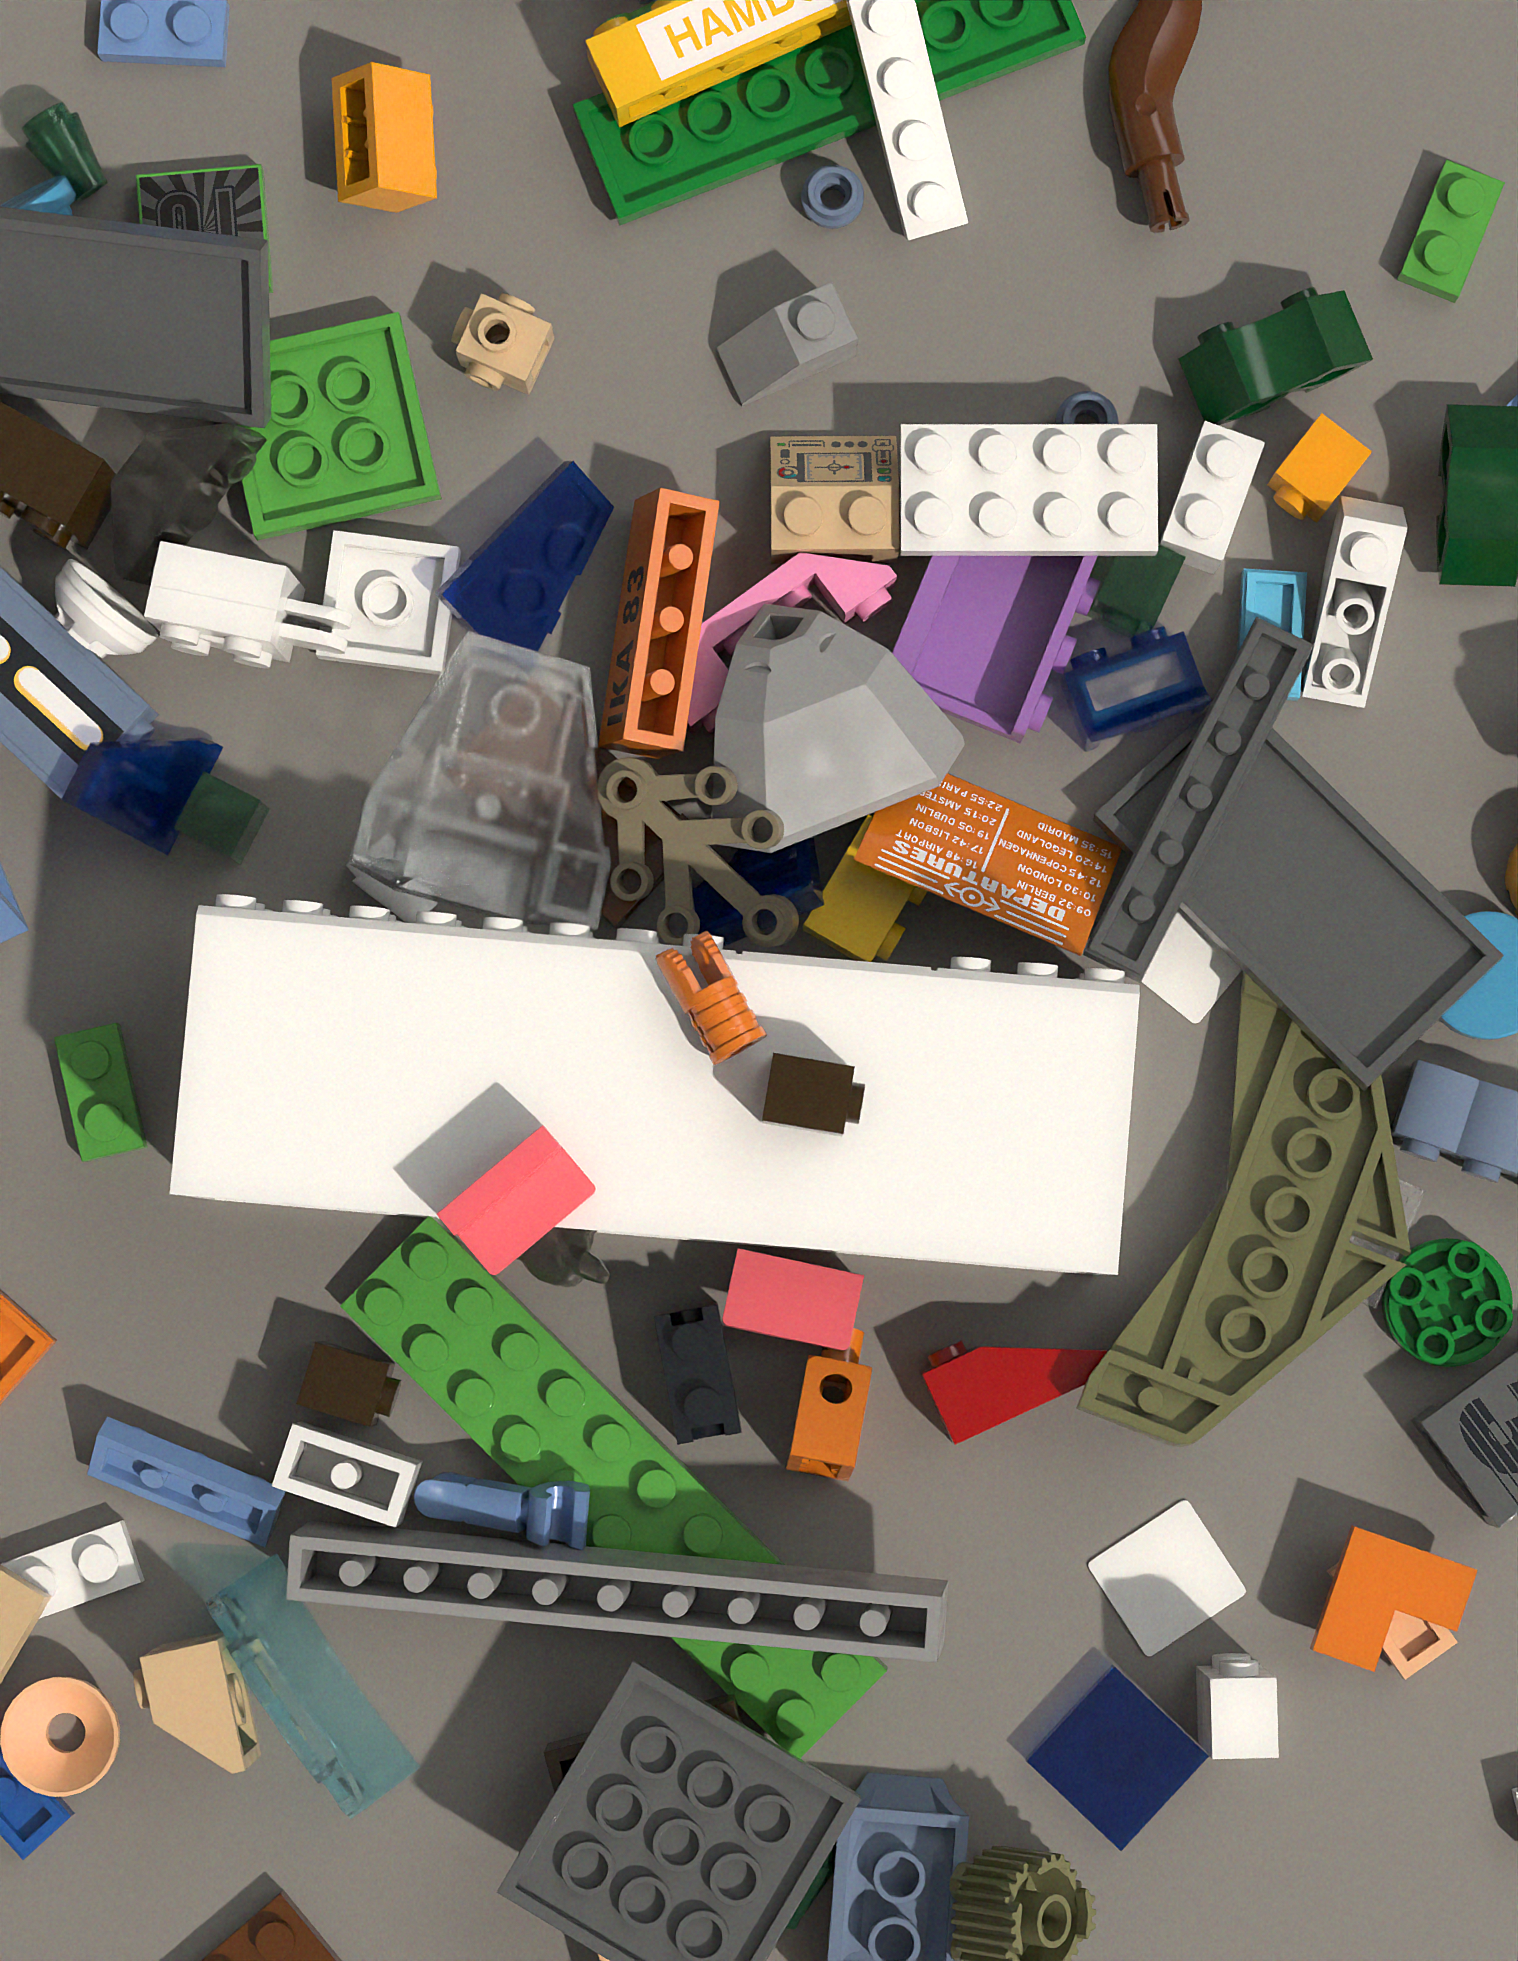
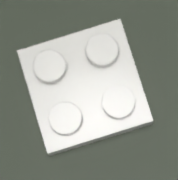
(392, 600)

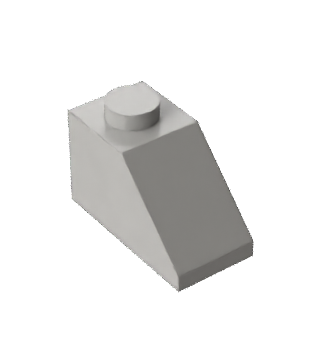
(789, 344)

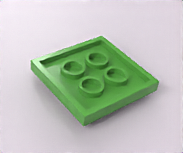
(340, 430)

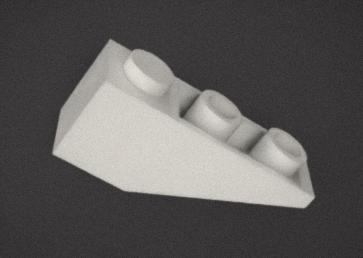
(1354, 600)

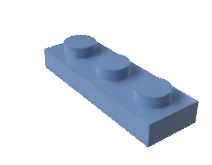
(185, 1481)

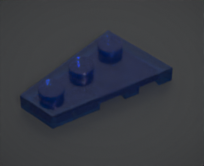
(528, 564)

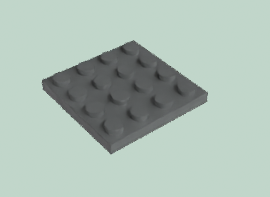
(677, 1833)

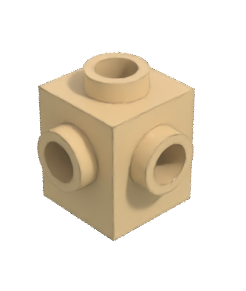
(508, 363)

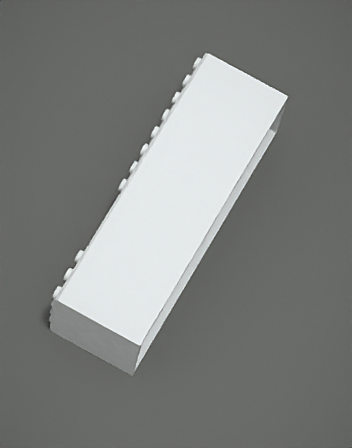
(413, 1057)

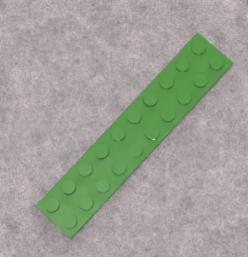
(558, 1422)

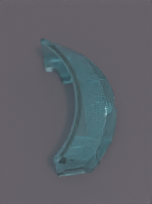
(309, 1689)

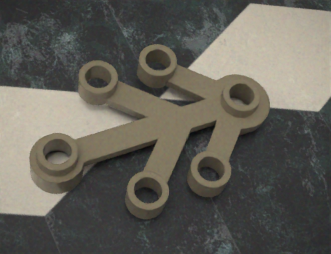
(687, 846)

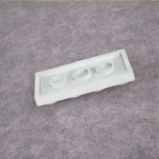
(1028, 490)

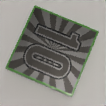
(207, 201)

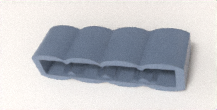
(1458, 1118)

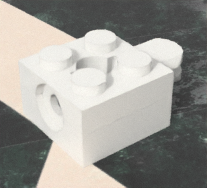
(236, 606)

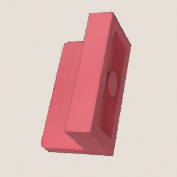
(517, 1201)
(792, 1300)

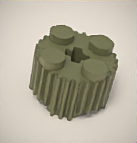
(1018, 1907)

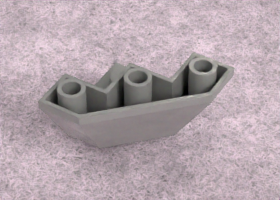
(822, 727)

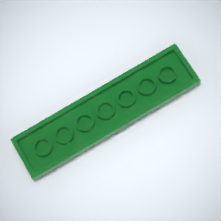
(805, 101)

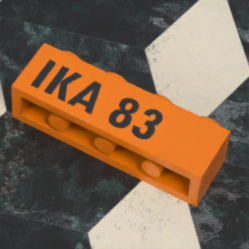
(659, 623)

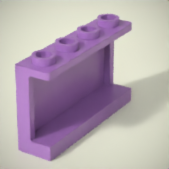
(992, 633)

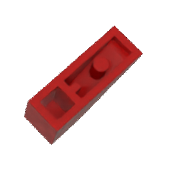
(997, 1383)

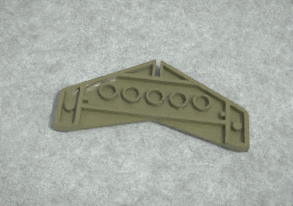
(1275, 1252)

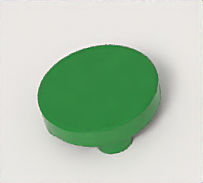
(1448, 1303)

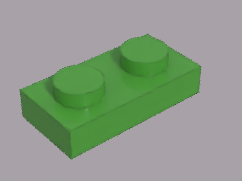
(1450, 231)
(100, 1092)

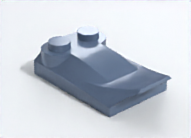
(897, 1871)

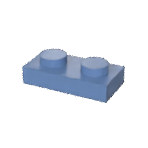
(164, 32)

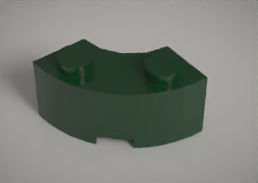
(1287, 352)
(1480, 496)

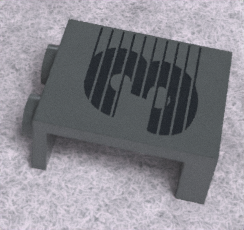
(1479, 1440)

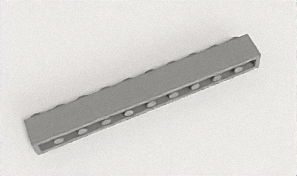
(618, 1590)

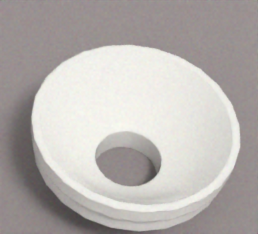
(99, 614)

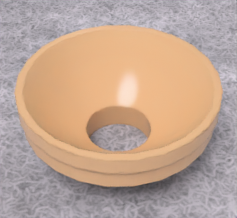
(33, 1755)

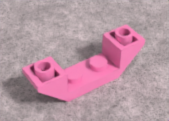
(846, 584)

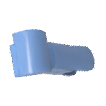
(546, 1511)

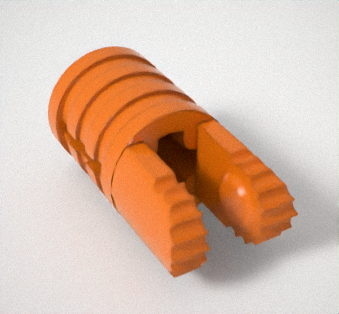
(718, 1010)

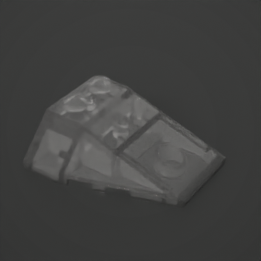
(494, 792)

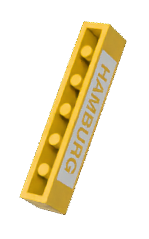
(698, 44)

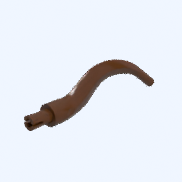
(1141, 95)

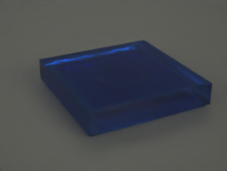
(1116, 1757)

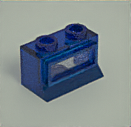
(1133, 686)

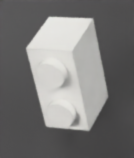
(1211, 496)
(347, 1473)
(1237, 1708)

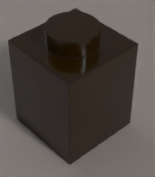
(812, 1095)
(349, 1384)

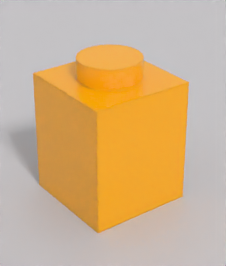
(1317, 470)

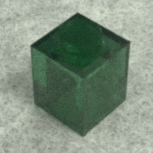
(1137, 591)
(222, 817)

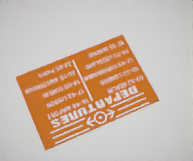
(995, 859)

